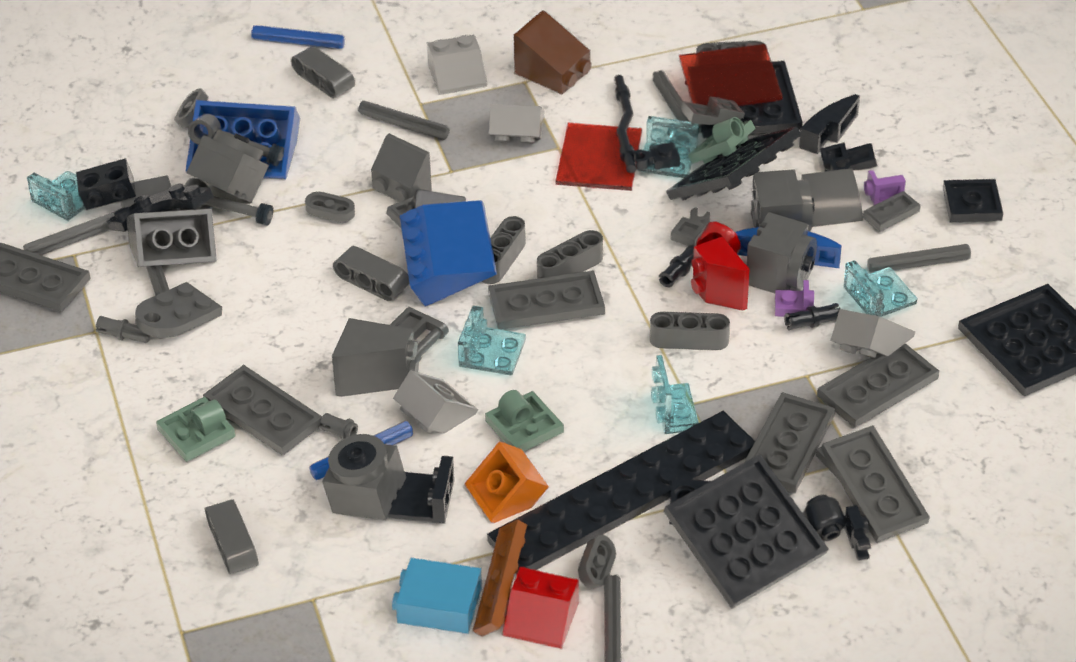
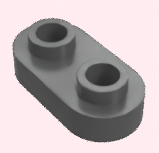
(186, 112)
(330, 206)
(596, 561)

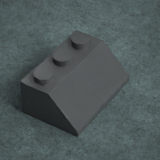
(172, 237)

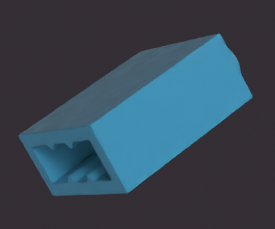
(438, 595)

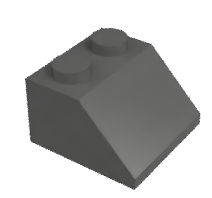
(401, 169)

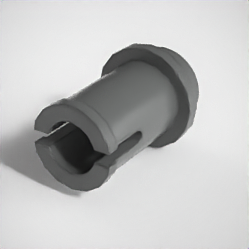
(338, 426)

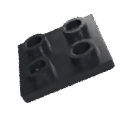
(425, 495)

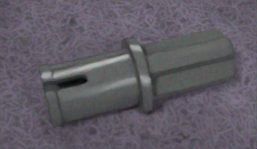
(120, 329)

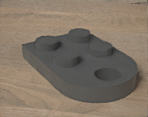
(175, 311)

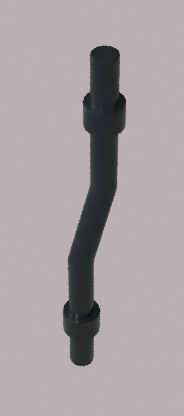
(626, 150)

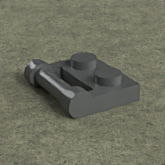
(419, 323)

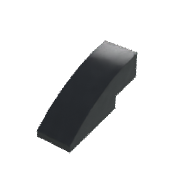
(829, 124)

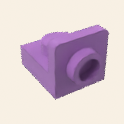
(883, 188)
(793, 301)

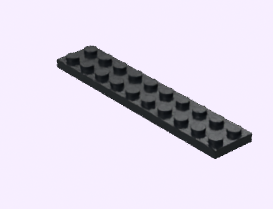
(628, 489)

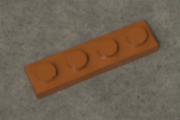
(500, 578)

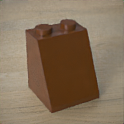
(549, 54)

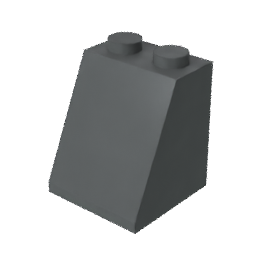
(372, 357)

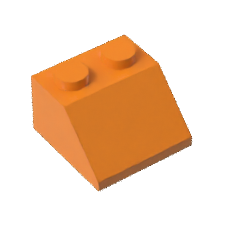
(506, 483)

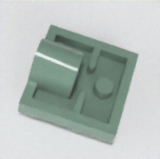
(724, 139)
(523, 420)
(196, 428)

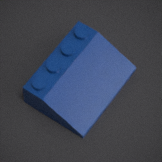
(258, 123)
(446, 248)

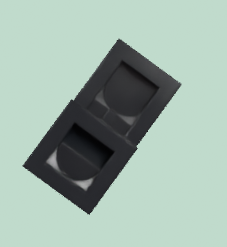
(859, 157)

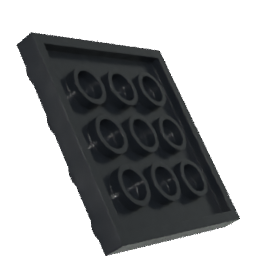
(772, 115)
(730, 169)
(1027, 338)
(745, 530)

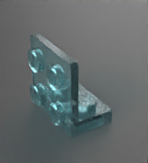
(666, 130)
(57, 196)
(877, 292)
(488, 347)
(674, 401)

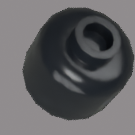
(825, 516)

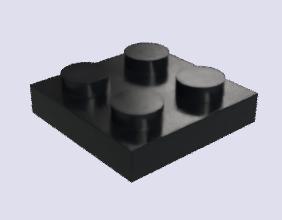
(972, 200)

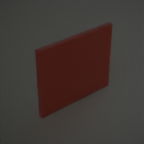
(731, 74)
(593, 158)

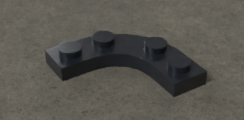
(175, 197)

